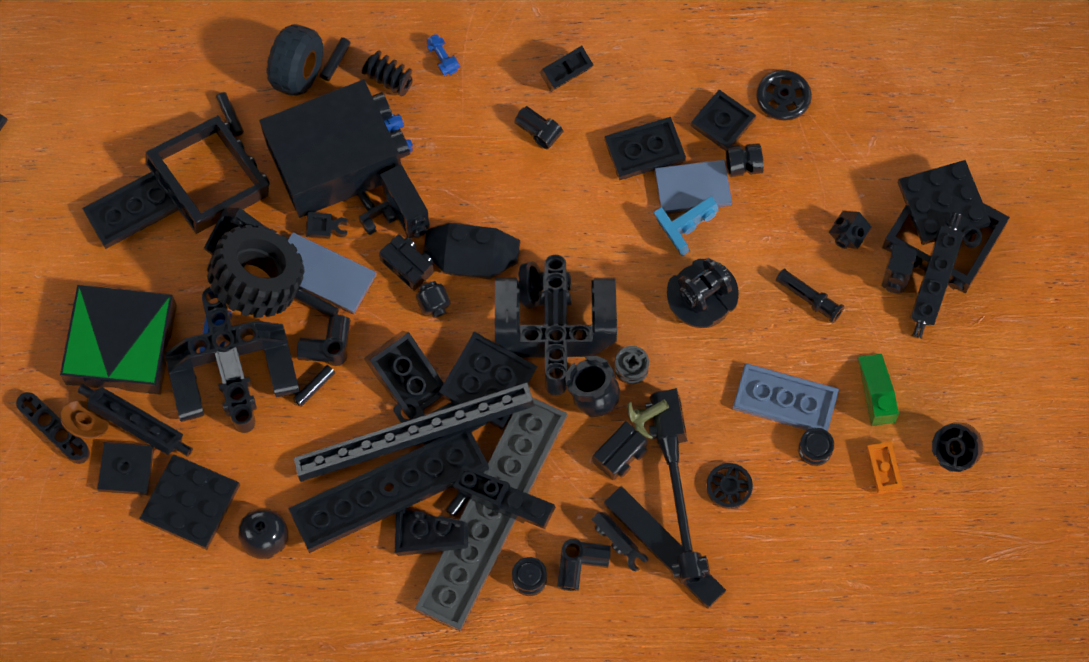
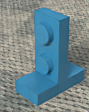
(686, 223)

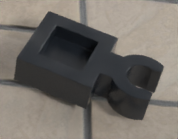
(321, 226)

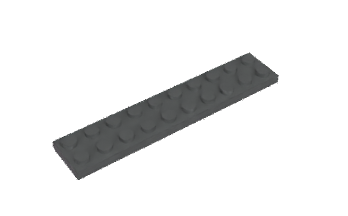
(518, 462)

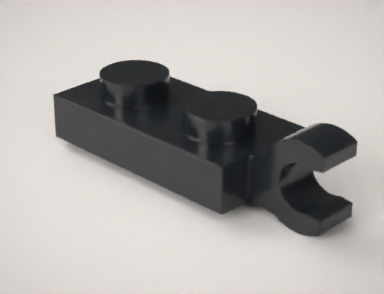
(621, 542)

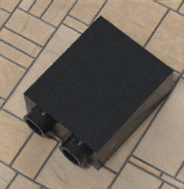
(333, 146)

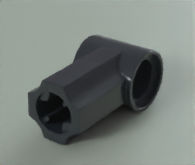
(543, 131)

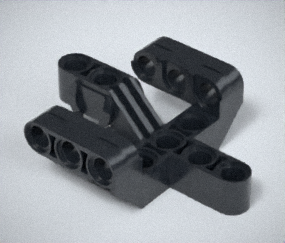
(267, 337)
(555, 338)

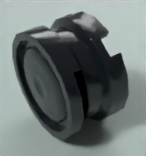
(816, 446)
(529, 576)

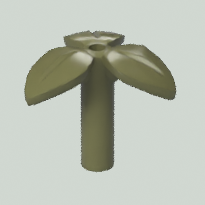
(639, 416)

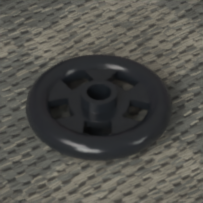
(781, 113)

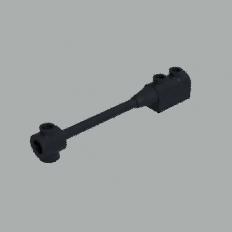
(670, 431)

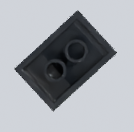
(405, 372)

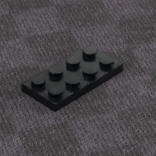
(129, 210)

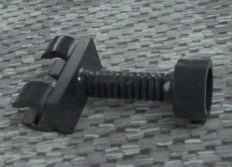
(366, 218)

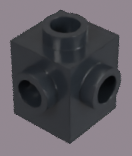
(850, 229)

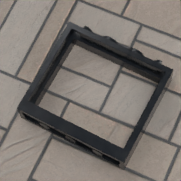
(208, 218)
(957, 279)

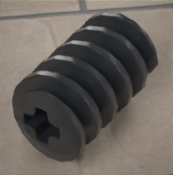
(388, 73)

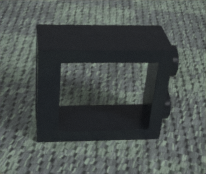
(405, 201)

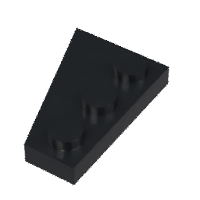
(428, 533)

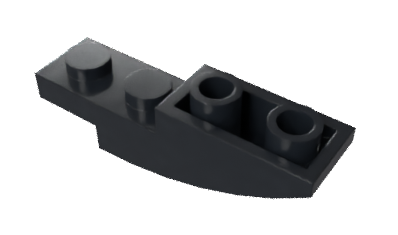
(503, 498)

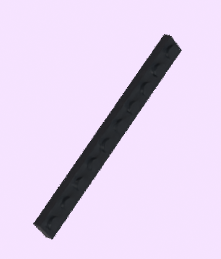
(413, 432)

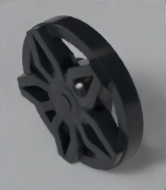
(729, 485)

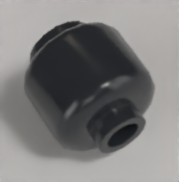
(433, 299)

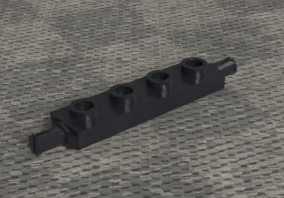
(937, 275)
(134, 420)

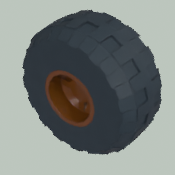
(294, 60)

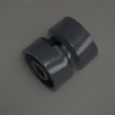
(744, 160)

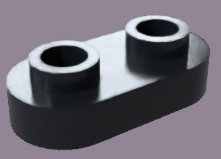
(529, 284)

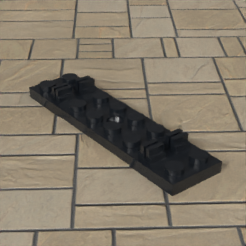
(365, 500)

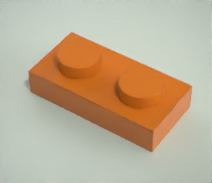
(884, 467)

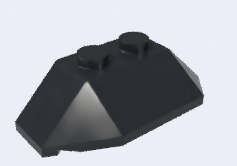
(471, 250)

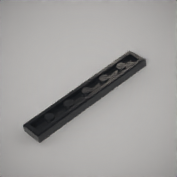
(659, 541)

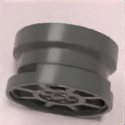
(631, 364)

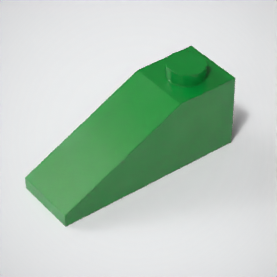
(878, 390)

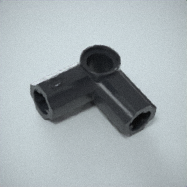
(320, 349)
(589, 555)

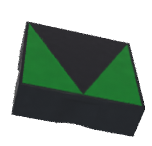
(118, 339)

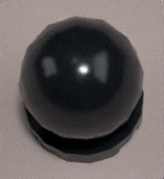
(593, 386)

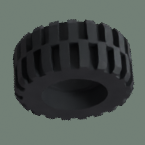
(248, 292)

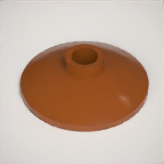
(83, 421)

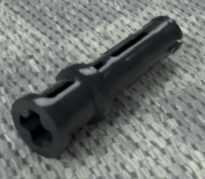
(819, 301)

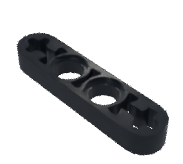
(52, 428)

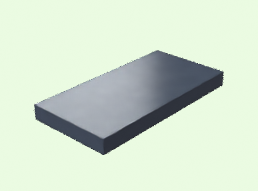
(332, 275)
(785, 398)

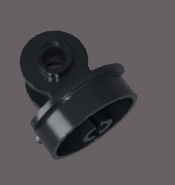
(700, 281)

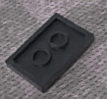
(645, 148)

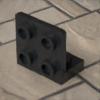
(229, 219)

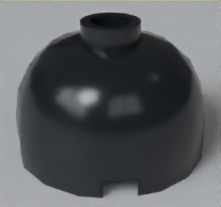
(957, 446)
(269, 540)

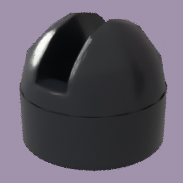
(968, 234)

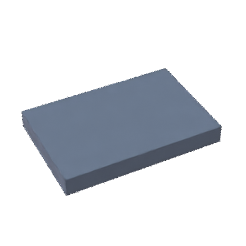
(691, 184)

